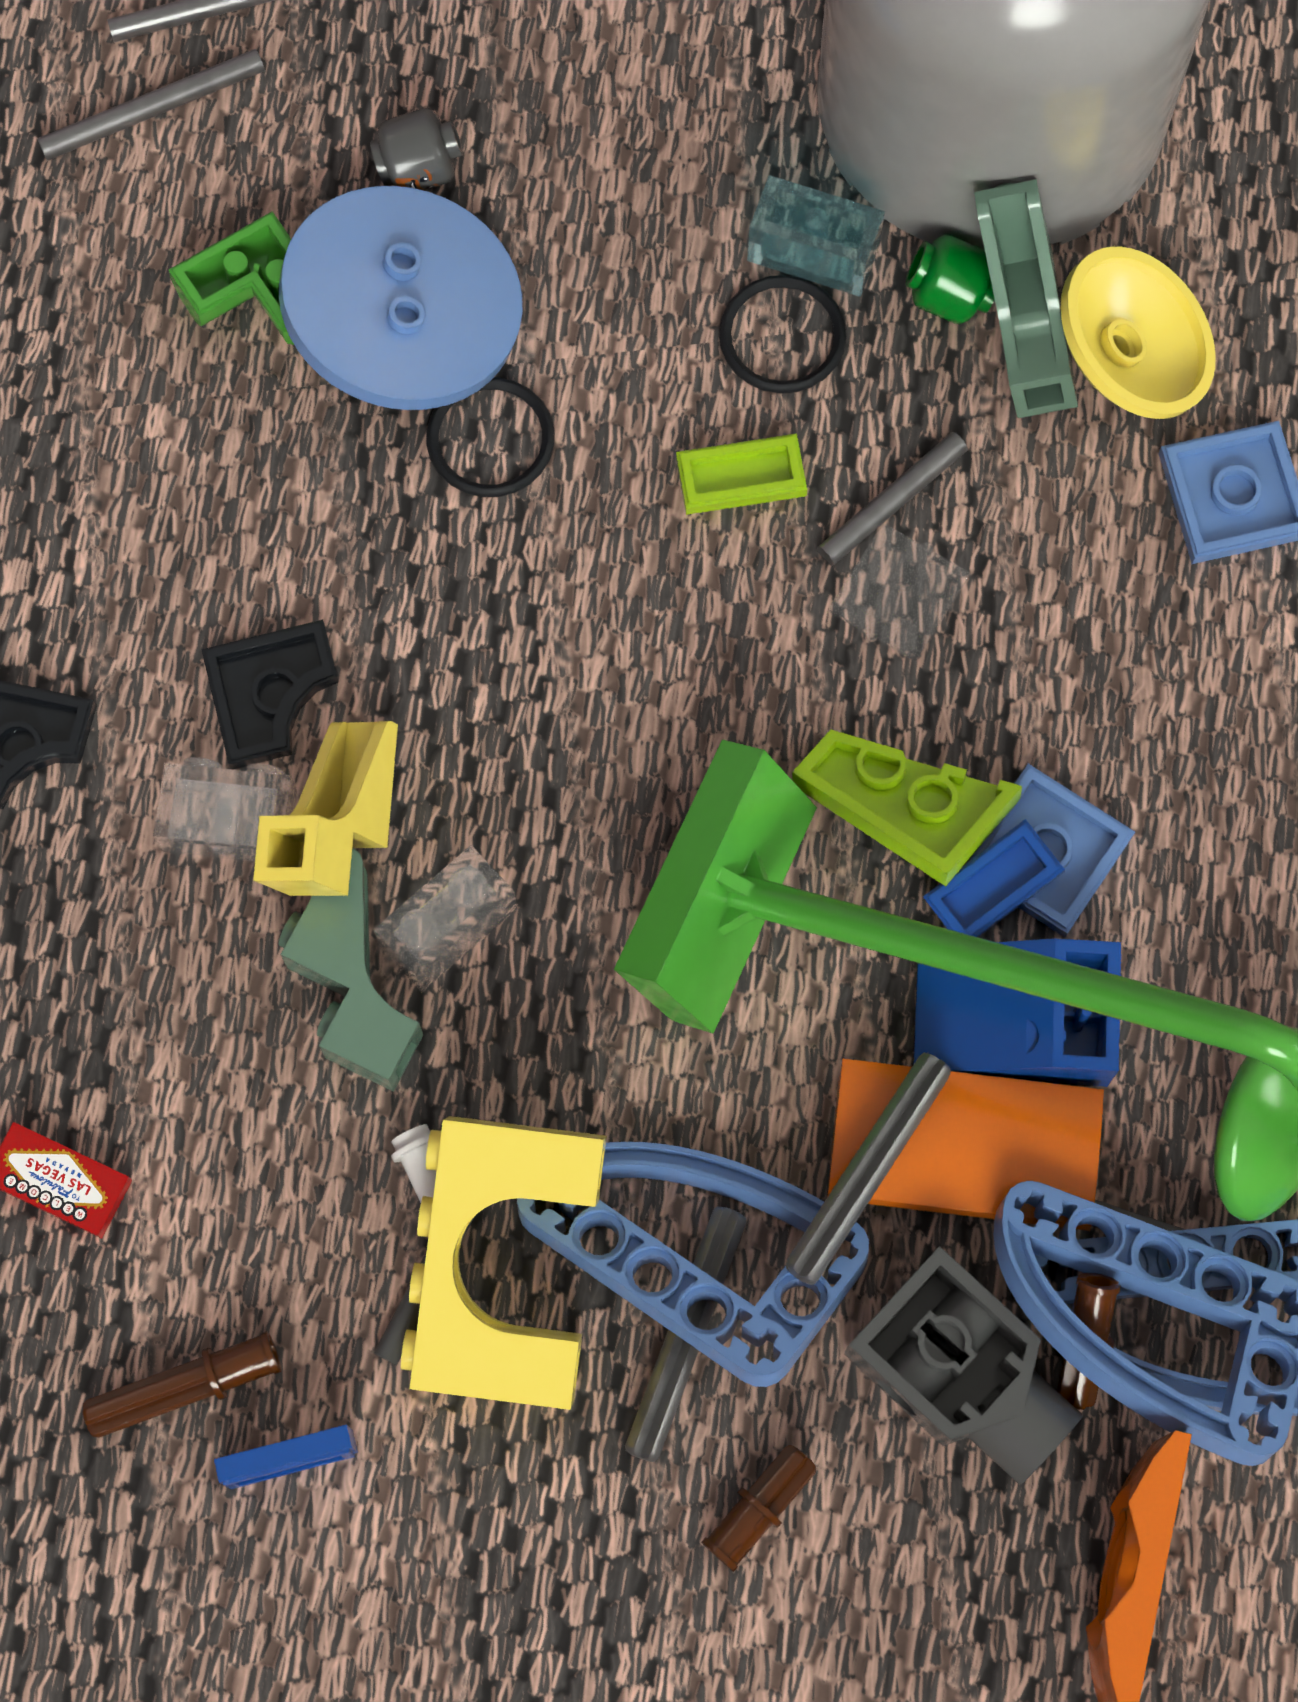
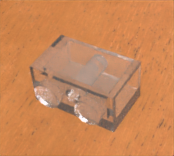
(218, 809)
(446, 918)

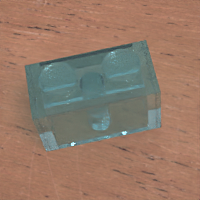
(815, 235)

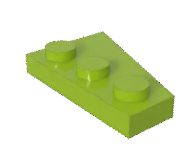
(909, 807)

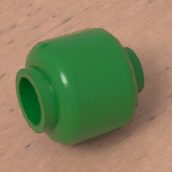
(950, 279)

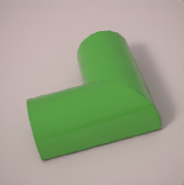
(234, 272)

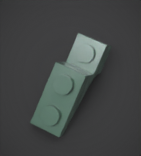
(1026, 298)
(333, 949)

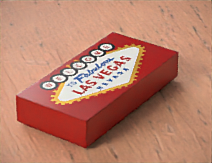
(60, 1180)

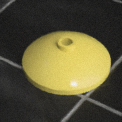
(1137, 333)

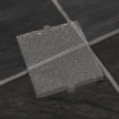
(899, 592)

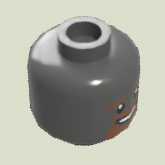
(416, 150)

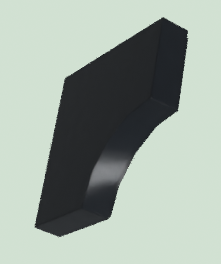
(263, 686)
(38, 731)

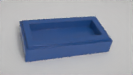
(995, 882)
(286, 1457)

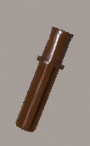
(182, 1385)

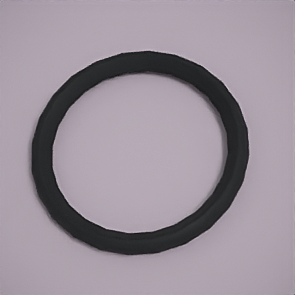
(787, 386)
(509, 487)

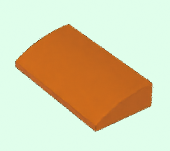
(973, 1140)

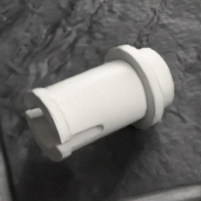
(411, 1152)

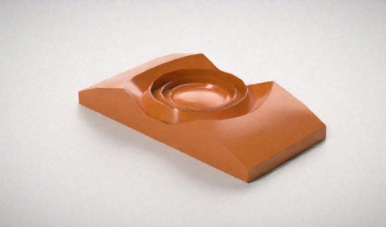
(1135, 1570)

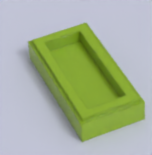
(741, 474)

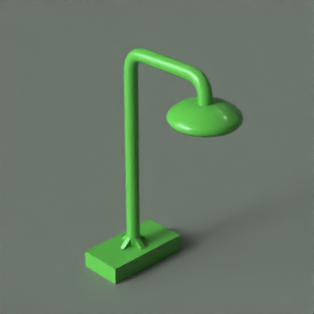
(729, 880)

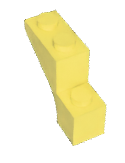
(339, 810)

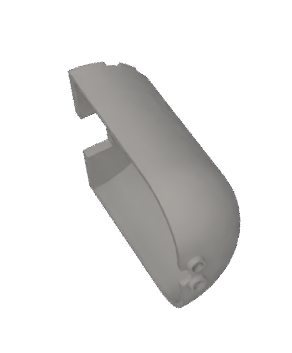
(995, 92)

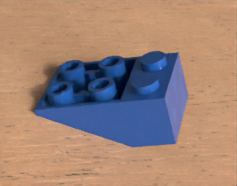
(1017, 1034)

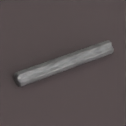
(868, 1169)
(676, 1355)

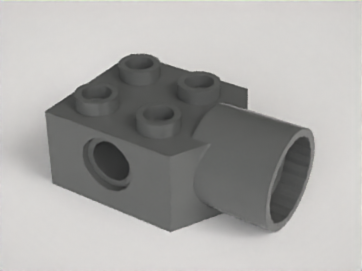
(964, 1368)

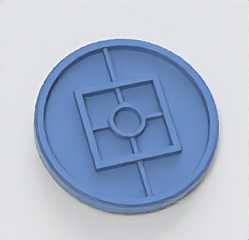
(400, 297)

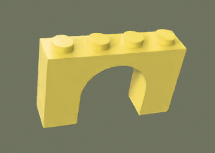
(455, 1341)

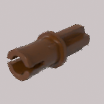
(1095, 1308)
(760, 1506)

